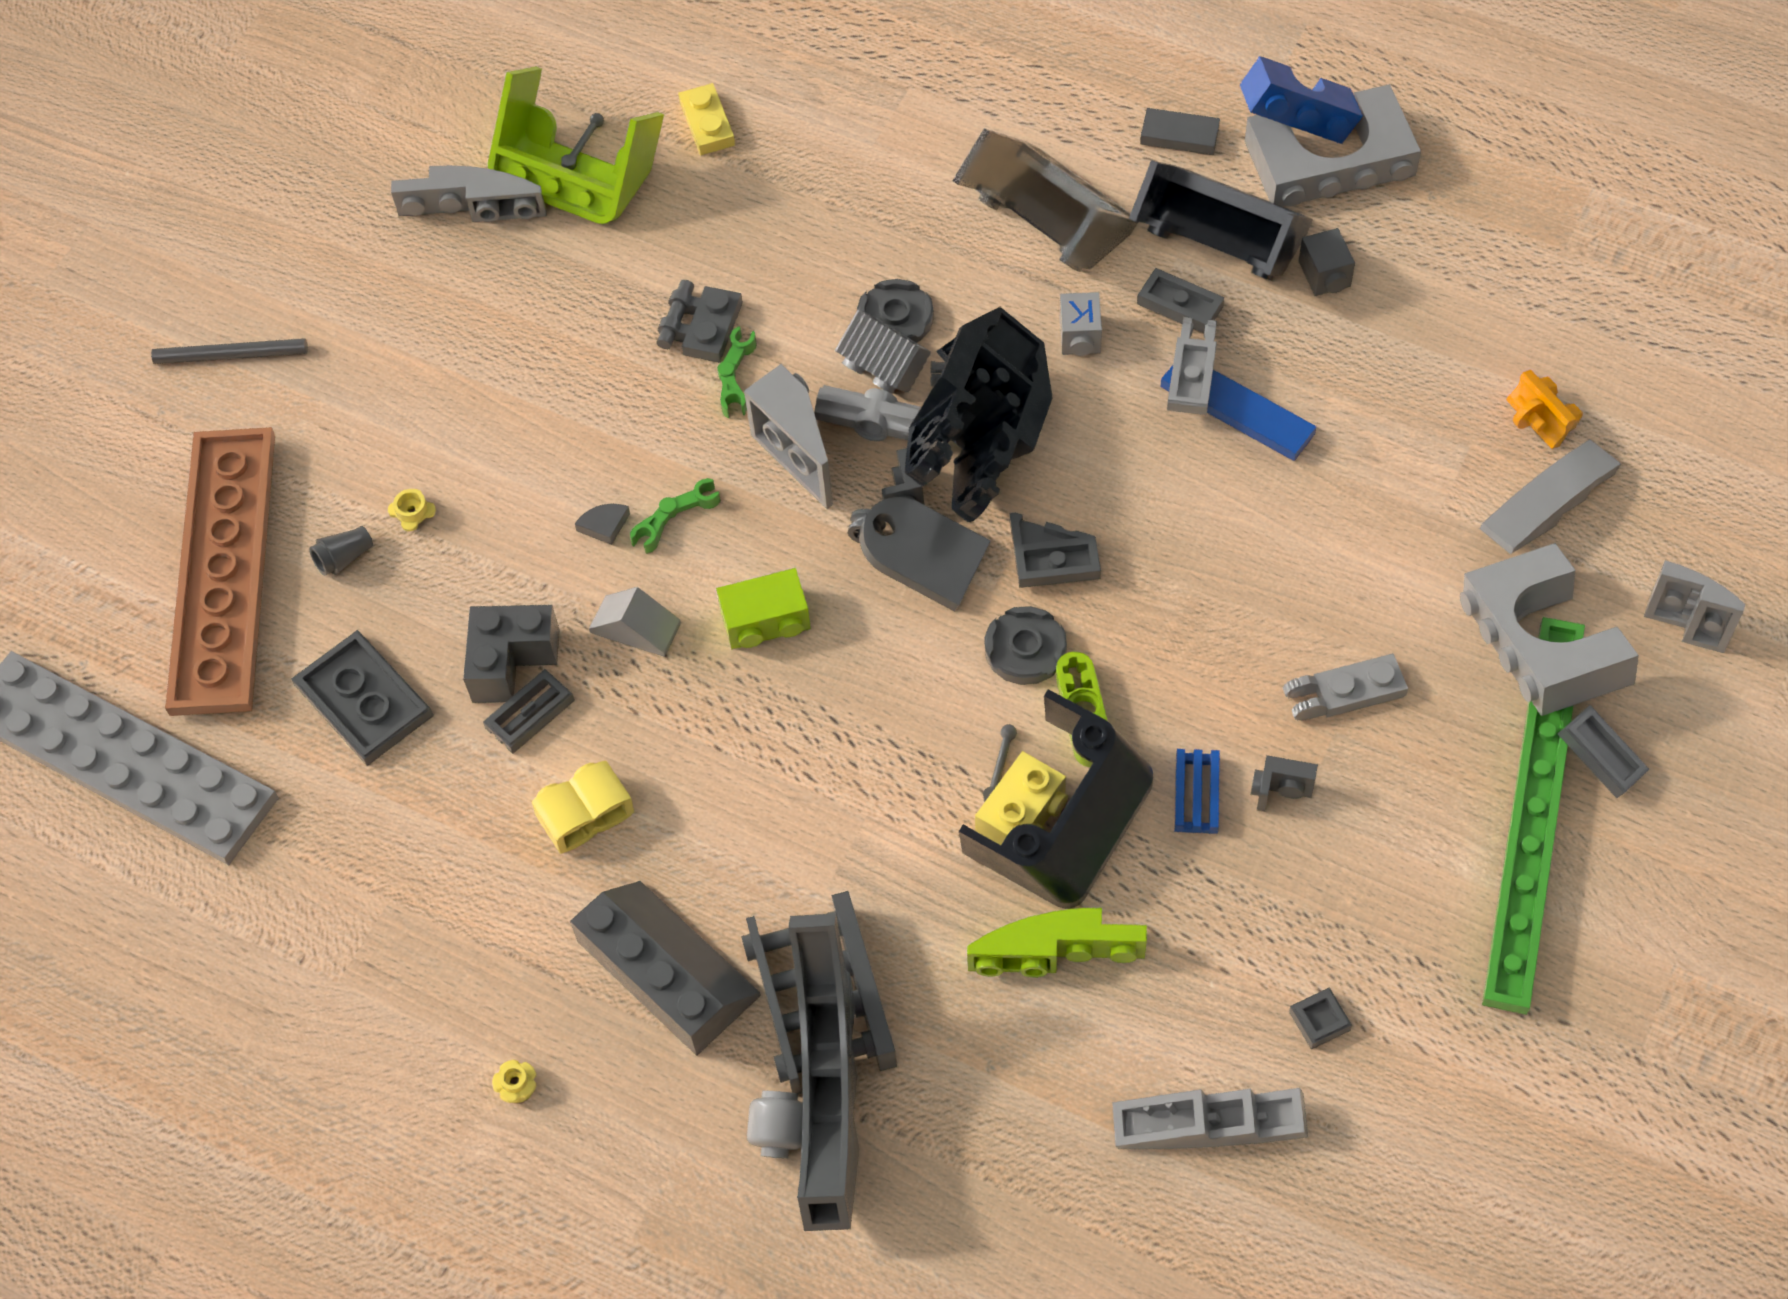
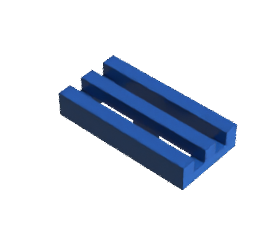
(1197, 759)

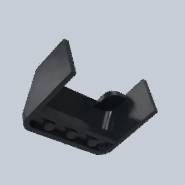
(1219, 217)
(1071, 857)

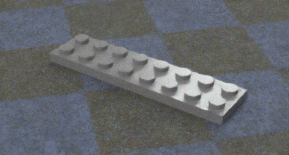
(129, 760)

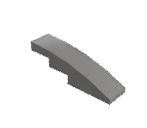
(1549, 496)
(1209, 1120)

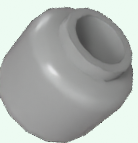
(775, 1123)

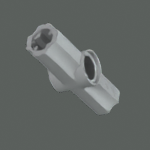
(870, 414)

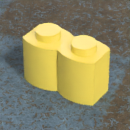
(582, 806)

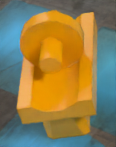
(1542, 410)

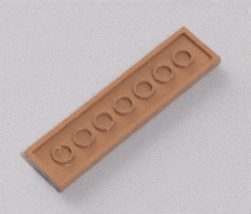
(221, 573)

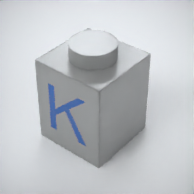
(1080, 323)

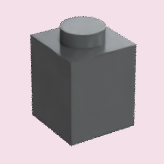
(1326, 262)

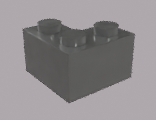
(504, 639)

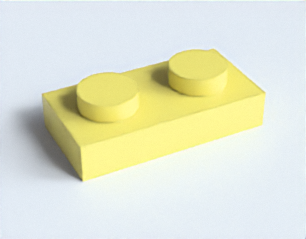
(706, 119)

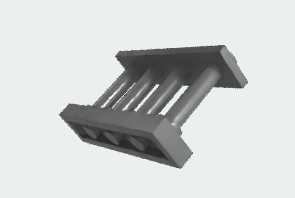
(873, 1042)

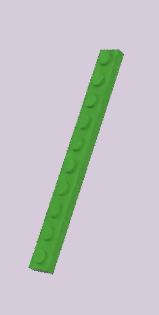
(1529, 848)

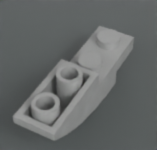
(481, 191)

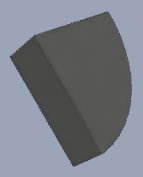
(603, 522)

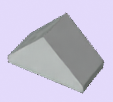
(636, 621)

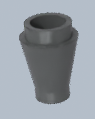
(337, 551)

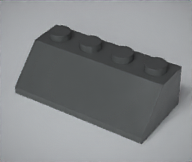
(663, 963)

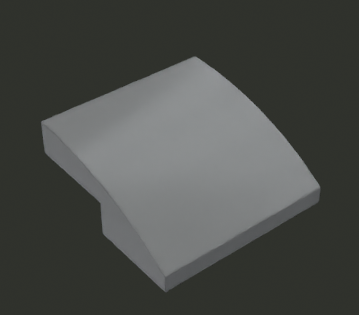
(1697, 604)

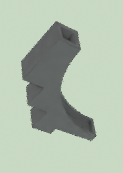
(828, 1074)

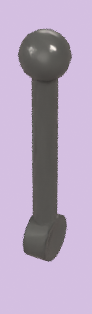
(569, 161)
(1008, 733)

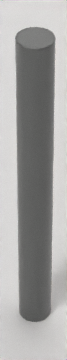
(229, 351)

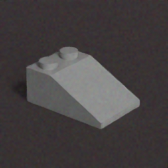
(787, 429)

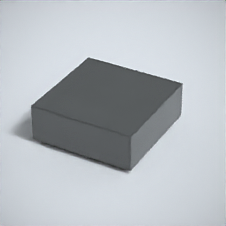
(1320, 1018)

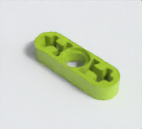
(1089, 686)

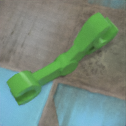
(726, 371)
(668, 508)

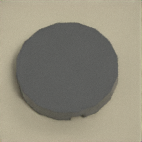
(900, 306)
(1025, 645)

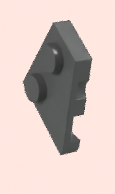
(1052, 554)

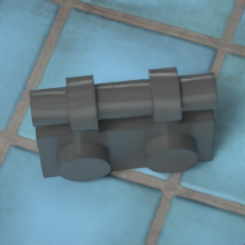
(710, 326)

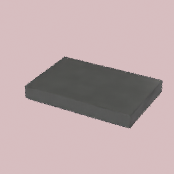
(362, 697)

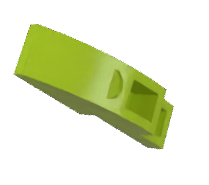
(1038, 940)

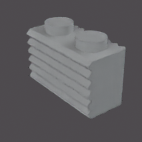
(882, 352)

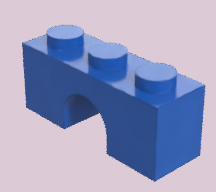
(1277, 95)

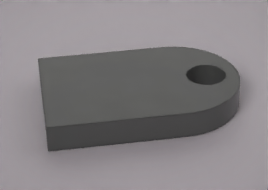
(924, 550)

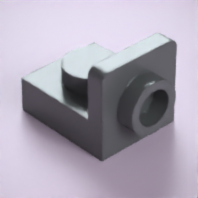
(904, 485)
(1286, 776)

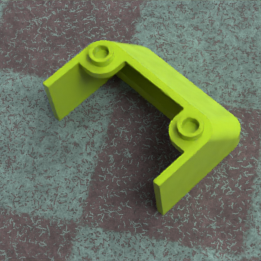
(527, 149)

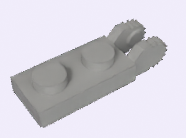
(1192, 370)
(1347, 688)

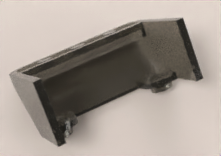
(1047, 196)

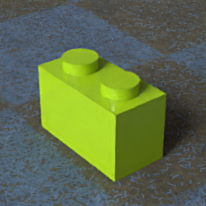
(763, 609)

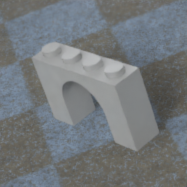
(1296, 175)
(1547, 672)

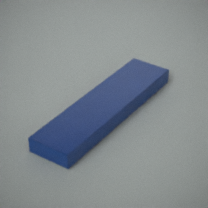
(1255, 415)

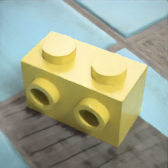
(1023, 796)

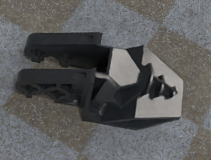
(985, 402)

